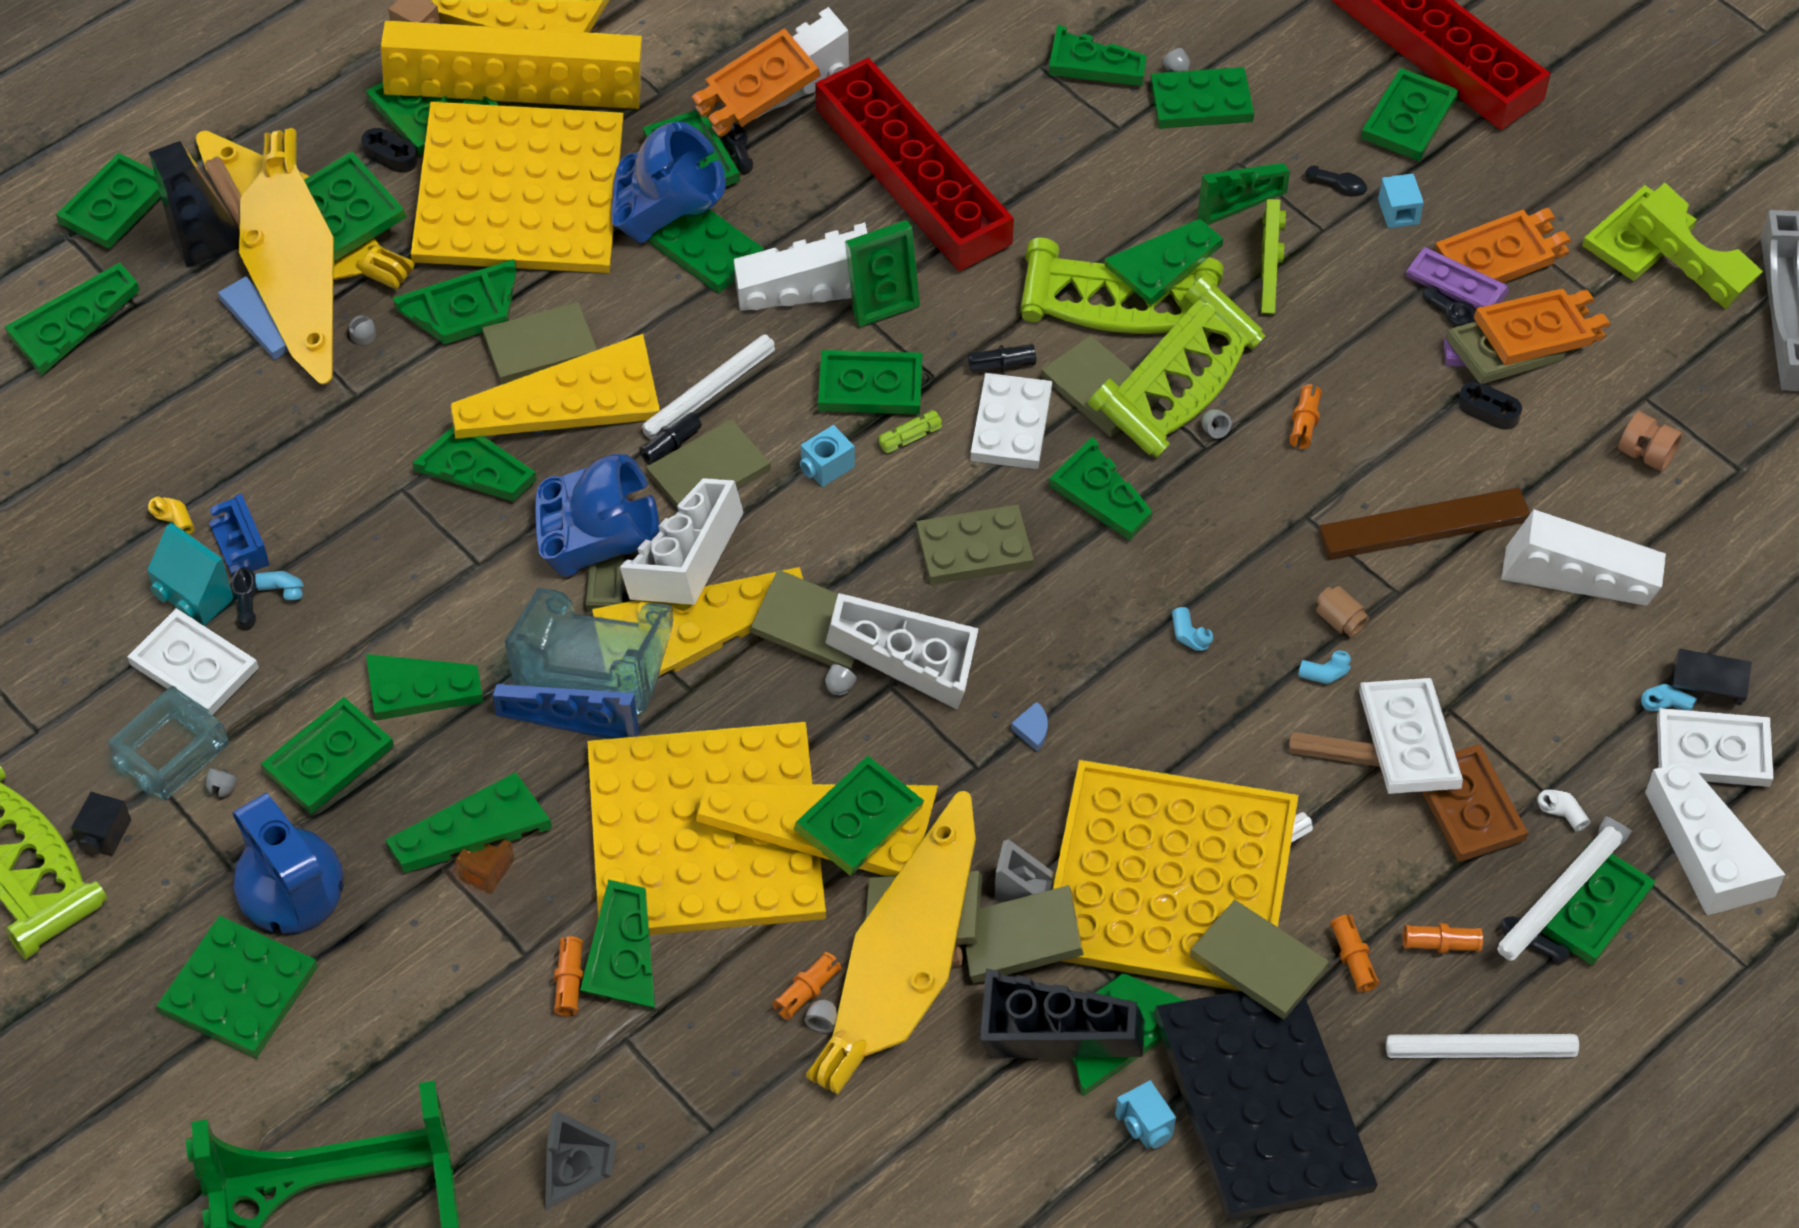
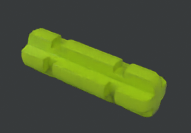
(910, 431)

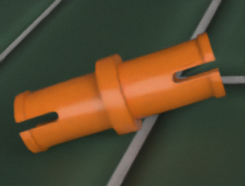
(1305, 416)
(1442, 938)
(1354, 953)
(568, 976)
(806, 985)

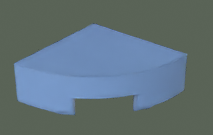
(1032, 726)

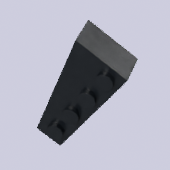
(193, 210)
(1056, 1022)

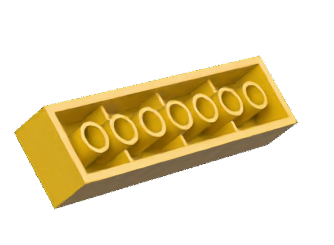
(511, 64)

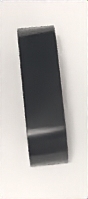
(388, 152)
(1490, 405)

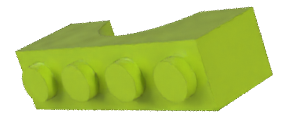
(1719, 273)

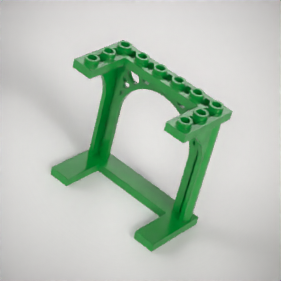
(239, 1173)

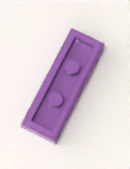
(1456, 280)

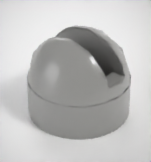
(1176, 61)
(362, 330)
(1221, 420)
(839, 680)
(220, 779)
(1617, 826)
(821, 1016)

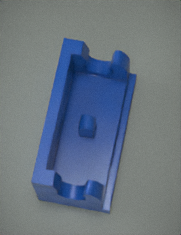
(238, 535)

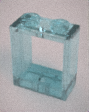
(172, 703)

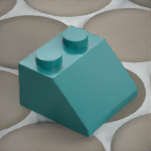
(189, 576)

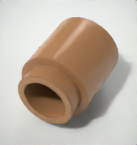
(1341, 611)

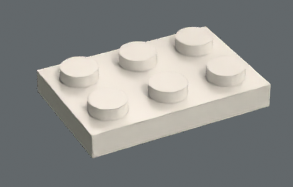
(1011, 421)
(193, 661)
(1717, 745)

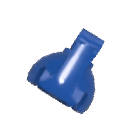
(665, 181)
(589, 517)
(284, 871)

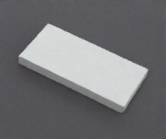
(1410, 736)

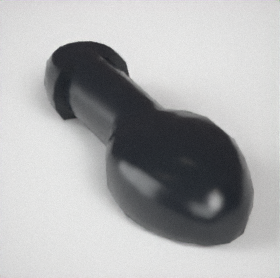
(737, 140)
(1345, 183)
(1457, 312)
(244, 589)
(1558, 953)

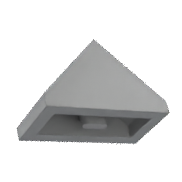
(1020, 874)

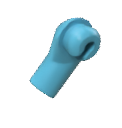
(280, 580)
(1194, 638)
(1328, 672)
(1665, 697)

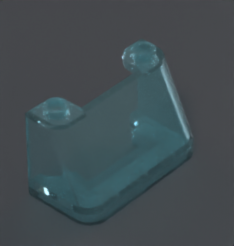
(583, 652)

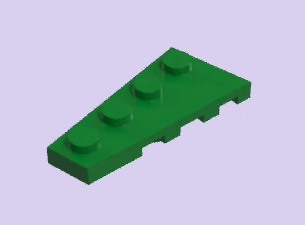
(66, 320)
(484, 817)

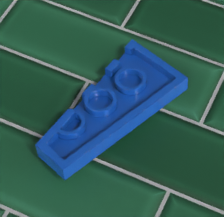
(575, 710)

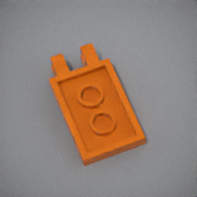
(755, 82)
(1507, 245)
(1540, 325)

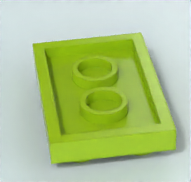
(1622, 244)

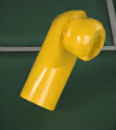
(171, 511)

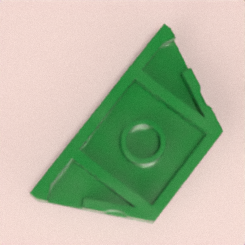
(461, 304)
(1097, 1070)

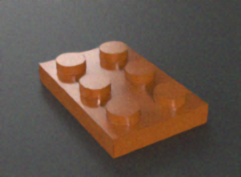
(1480, 813)

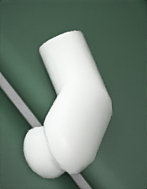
(1563, 805)

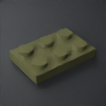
(974, 544)

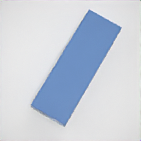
(249, 308)

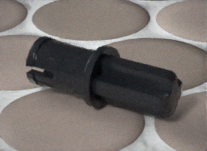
(1002, 358)
(669, 438)

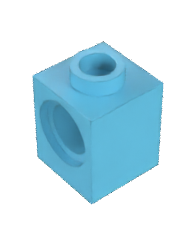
(827, 456)

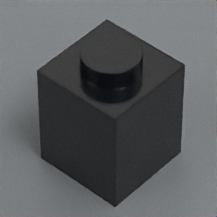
(101, 824)

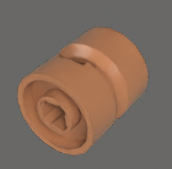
(1662, 444)

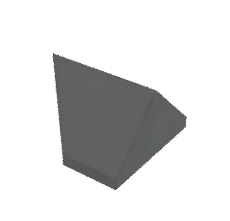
(575, 1158)

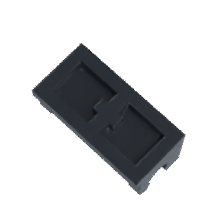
(1711, 674)

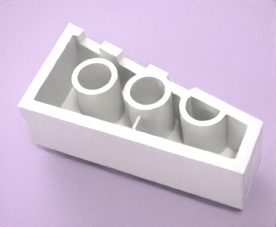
(826, 45)
(797, 274)
(687, 547)
(1582, 561)
(905, 645)
(1710, 841)

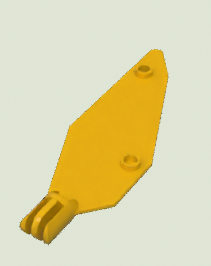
(290, 255)
(367, 259)
(902, 949)

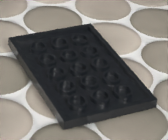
(1263, 1104)

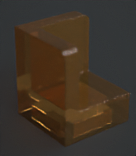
(486, 866)

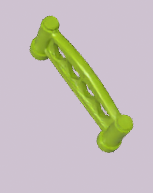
(1050, 274)
(1128, 402)
(40, 915)

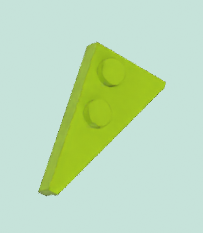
(1272, 253)

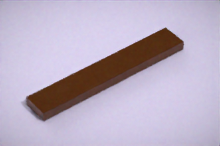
(1424, 523)

